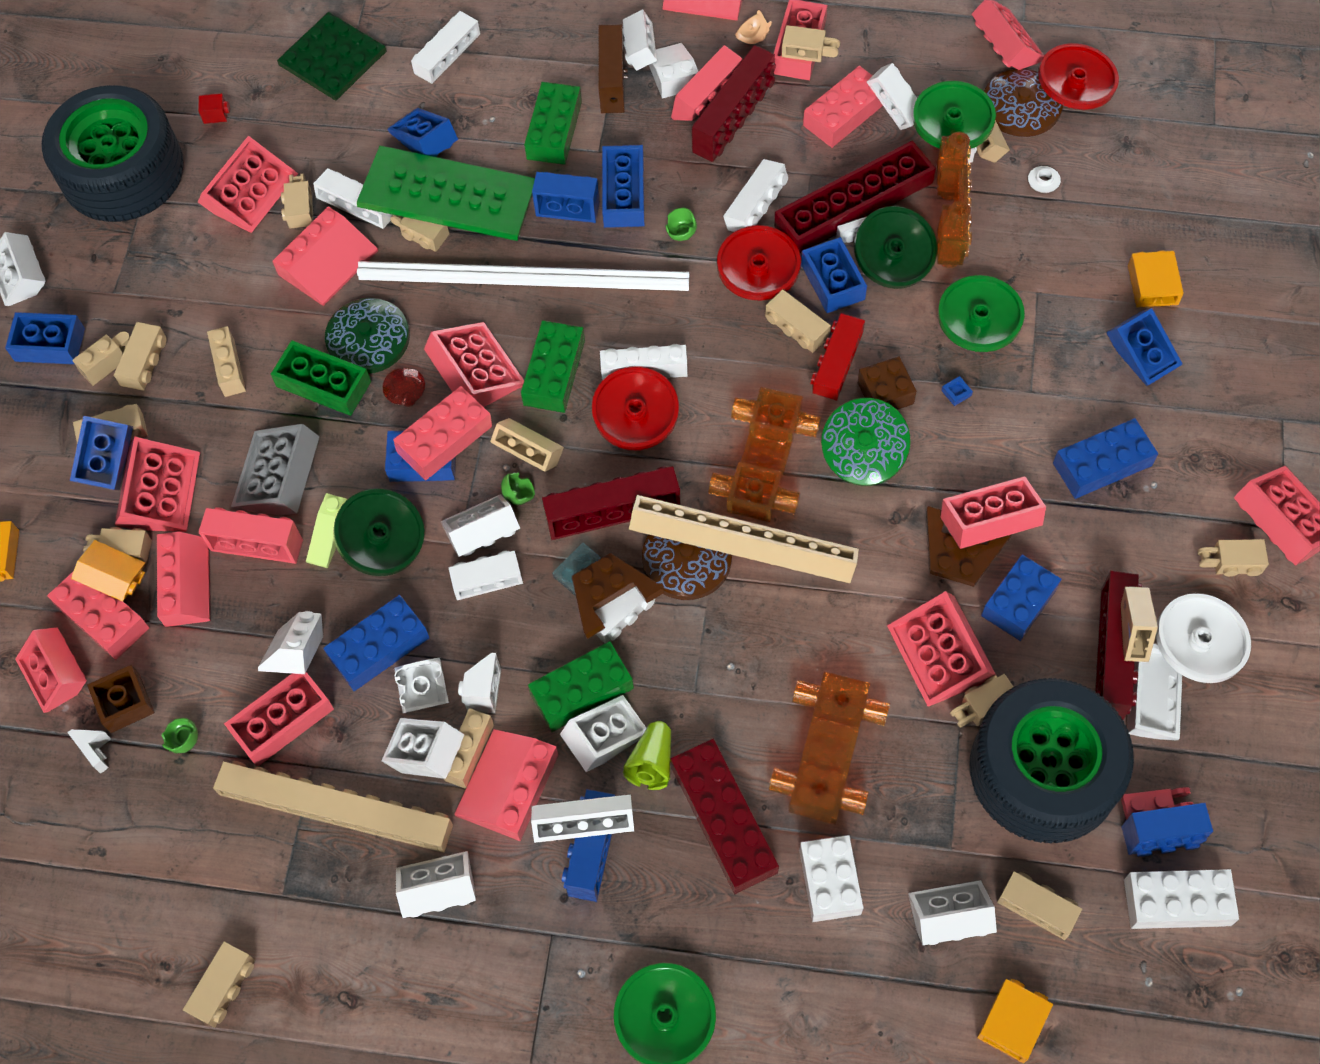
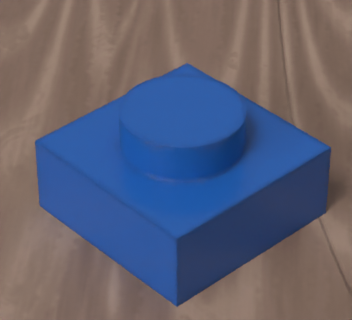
(957, 391)

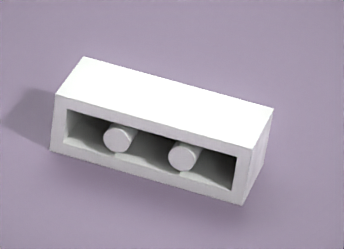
(639, 40)
(894, 95)
(485, 575)
(621, 612)

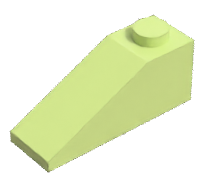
(322, 542)

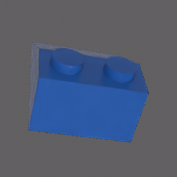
(424, 132)
(1145, 346)

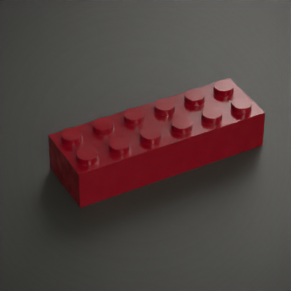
(733, 104)
(606, 502)
(1114, 674)
(724, 816)

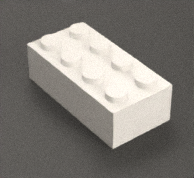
(1181, 899)

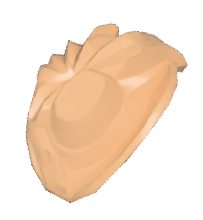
(753, 29)

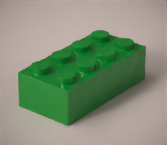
(553, 123)
(553, 366)
(321, 378)
(580, 686)

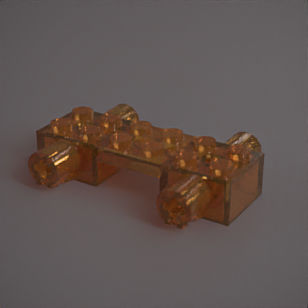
(953, 183)
(758, 477)
(829, 748)

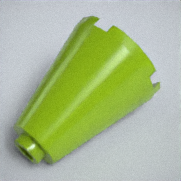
(650, 758)

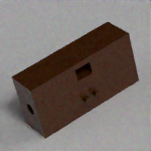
(611, 69)

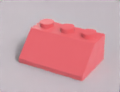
(50, 668)

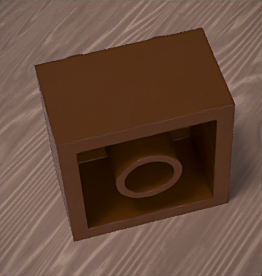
(888, 383)
(120, 699)

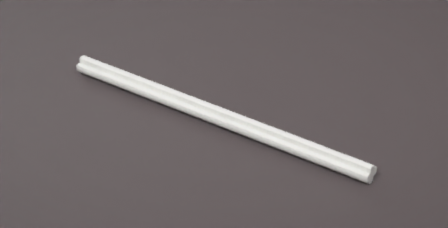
(523, 275)

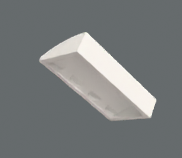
(1158, 699)

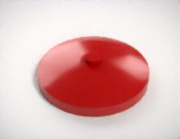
(1078, 76)
(758, 262)
(635, 408)

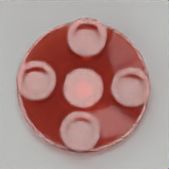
(404, 386)

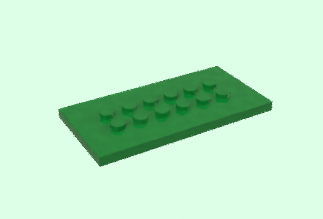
(447, 193)

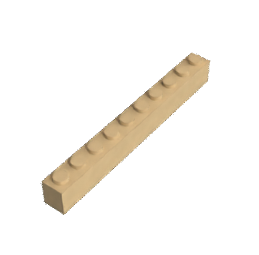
(743, 539)
(334, 806)

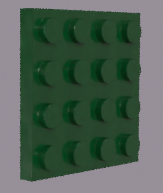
(332, 56)

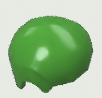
(681, 224)
(517, 489)
(180, 735)

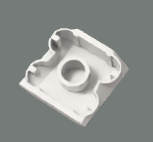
(421, 685)

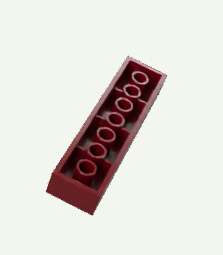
(855, 195)

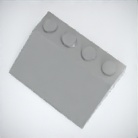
(276, 470)

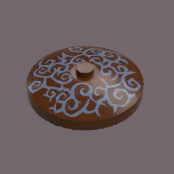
(1022, 104)
(683, 568)

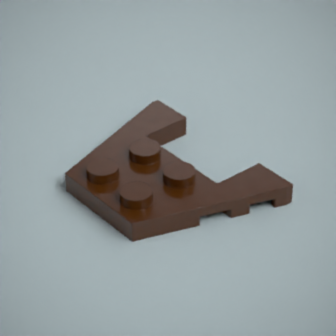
(958, 564)
(605, 582)

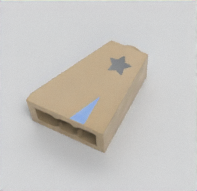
(1138, 624)

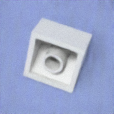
(481, 685)

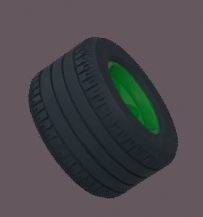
(113, 153)
(1094, 739)

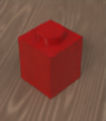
(213, 108)

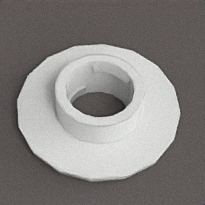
(1041, 185)

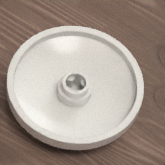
(1203, 638)

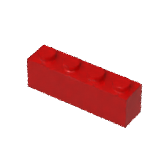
(838, 356)

